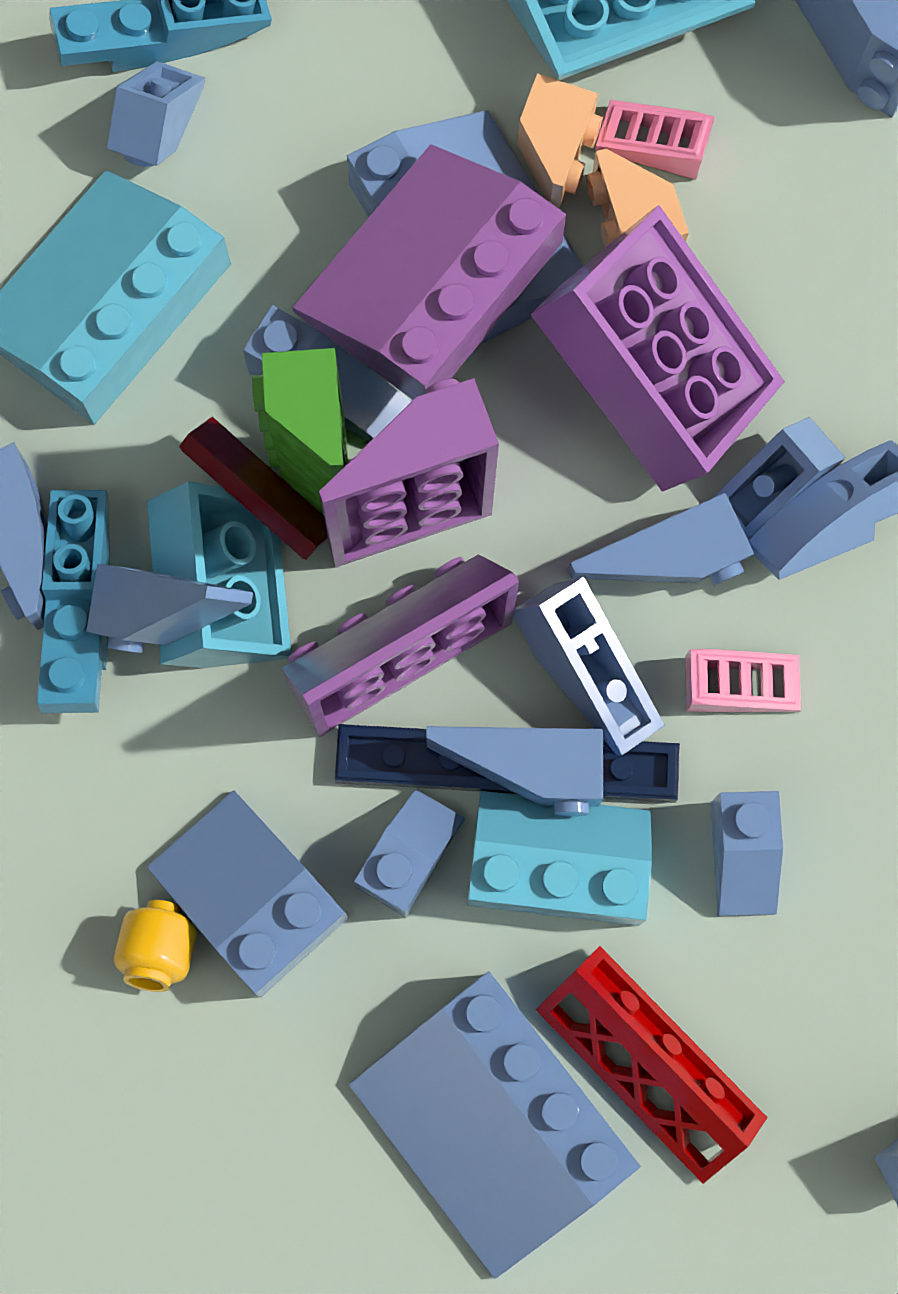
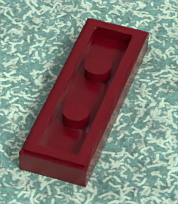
(256, 487)

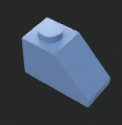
(153, 113)
(780, 473)
(408, 852)
(747, 852)

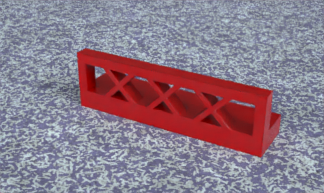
(659, 1057)

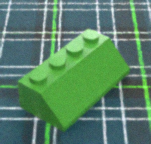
(302, 418)

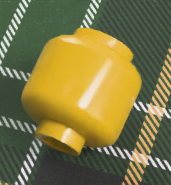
(155, 946)

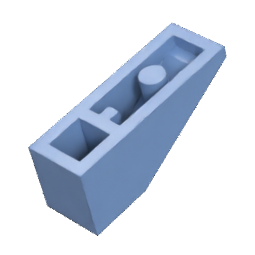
(366, 397)
(678, 550)
(155, 607)
(588, 662)
(538, 763)

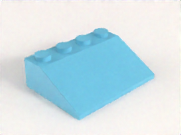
(593, 32)
(107, 292)

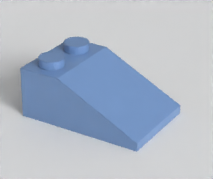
(861, 45)
(247, 893)

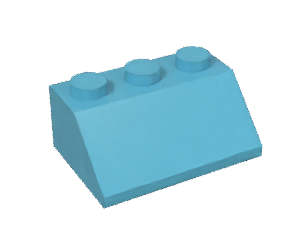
(215, 540)
(561, 864)

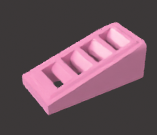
(667, 157)
(699, 700)

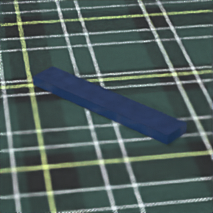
(402, 760)

